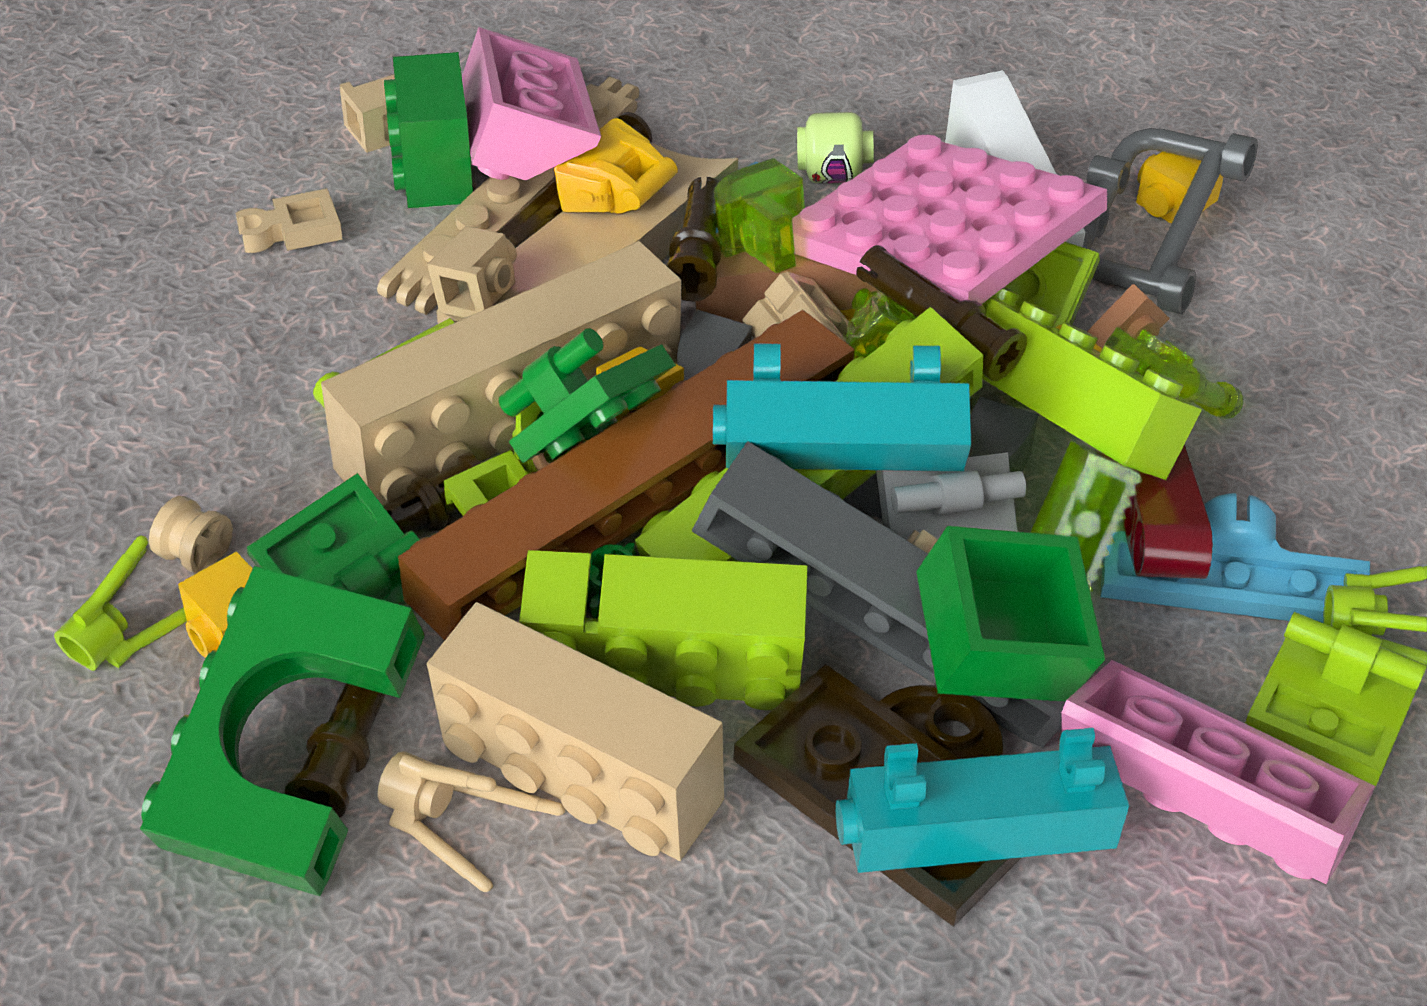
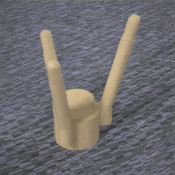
(425, 789)

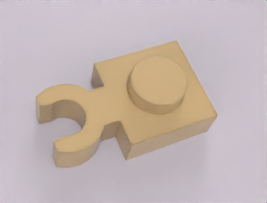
(296, 220)

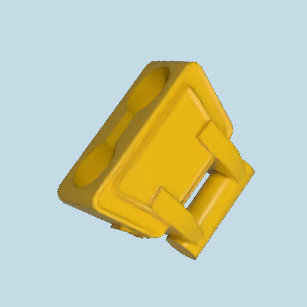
(615, 174)

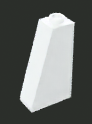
(991, 118)

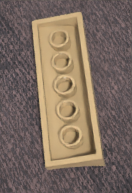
(583, 237)

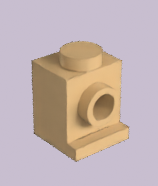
(366, 113)
(482, 265)

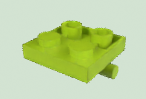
(1336, 696)

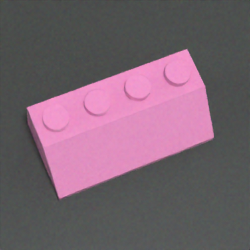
(524, 107)
(1221, 771)

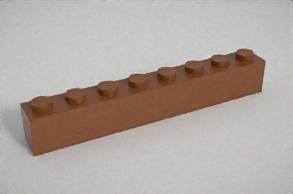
(601, 485)

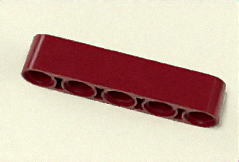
(1169, 525)

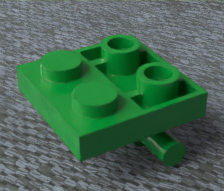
(572, 404)
(341, 543)

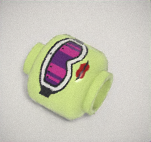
(834, 147)

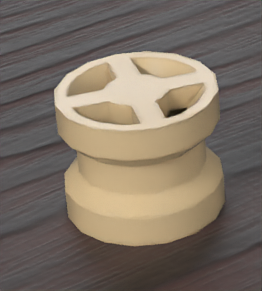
(190, 534)

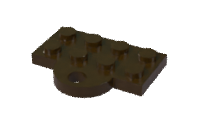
(834, 727)

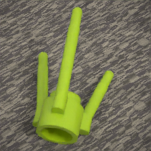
(1364, 610)
(98, 627)

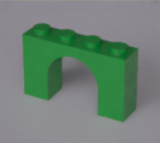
(274, 636)

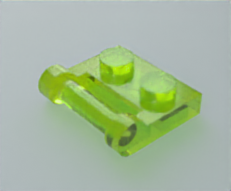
(1170, 360)

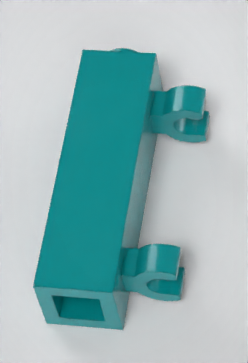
(848, 423)
(983, 806)

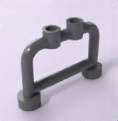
(1165, 279)

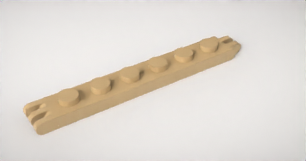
(489, 208)

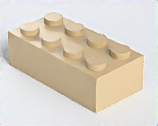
(578, 732)

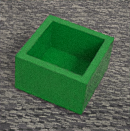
(429, 130)
(1008, 614)

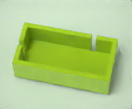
(678, 622)

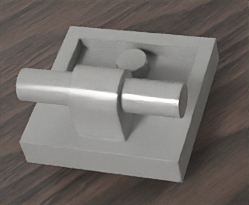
(937, 499)

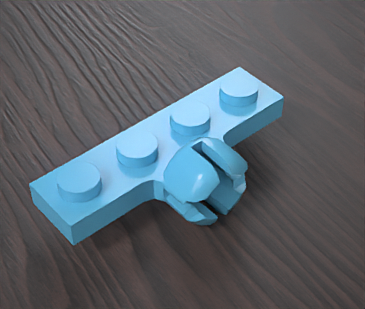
(1246, 571)

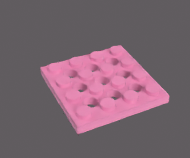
(949, 216)

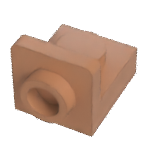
(1131, 313)

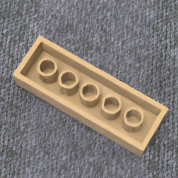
(441, 393)

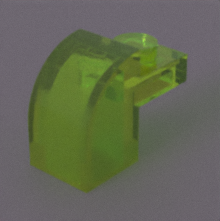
(757, 213)

